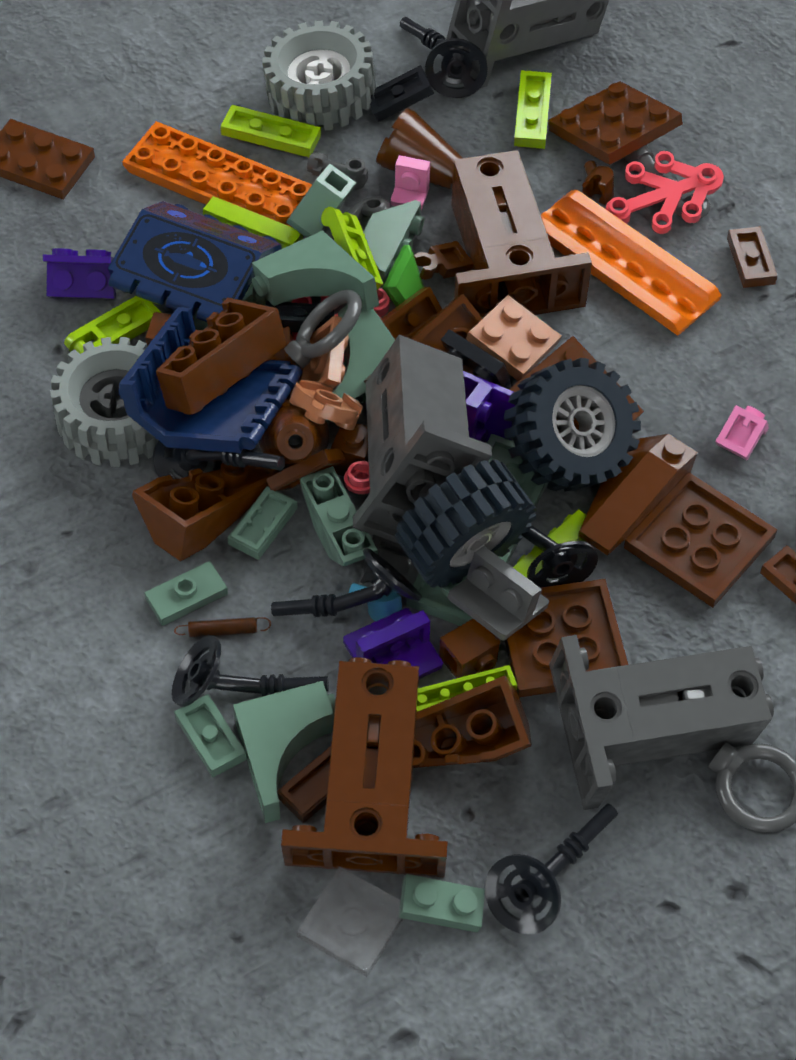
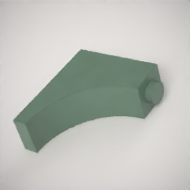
(312, 269)
(365, 349)
(275, 730)

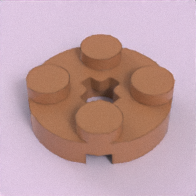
(323, 404)

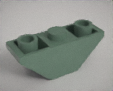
(328, 190)
(391, 230)
(333, 517)

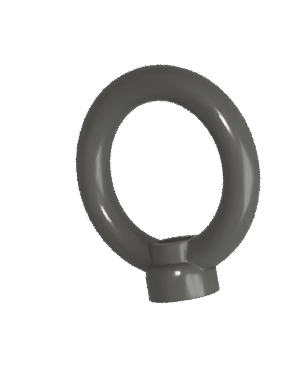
(302, 350)
(728, 762)

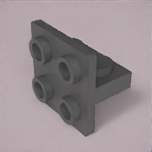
(497, 595)

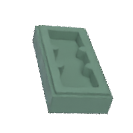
(262, 523)
(186, 593)

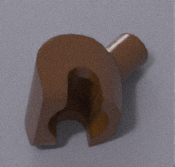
(599, 181)

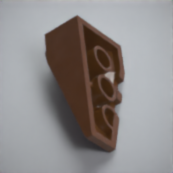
(636, 491)
(196, 509)
(472, 727)

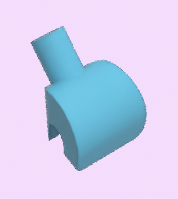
(382, 607)

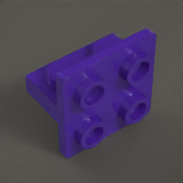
(79, 275)
(486, 407)
(397, 637)

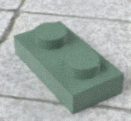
(210, 735)
(442, 903)

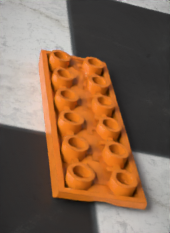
(207, 170)
(629, 262)

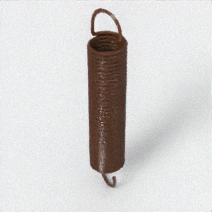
(223, 627)

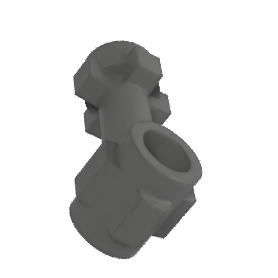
(353, 168)

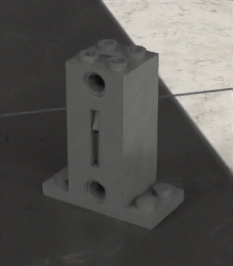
(522, 26)
(413, 432)
(654, 709)

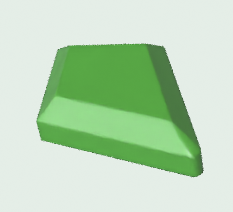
(403, 278)

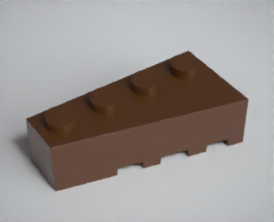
(220, 354)

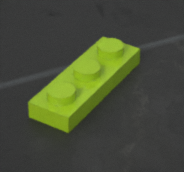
(532, 109)
(270, 131)

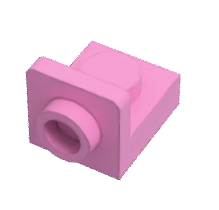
(411, 180)
(742, 431)

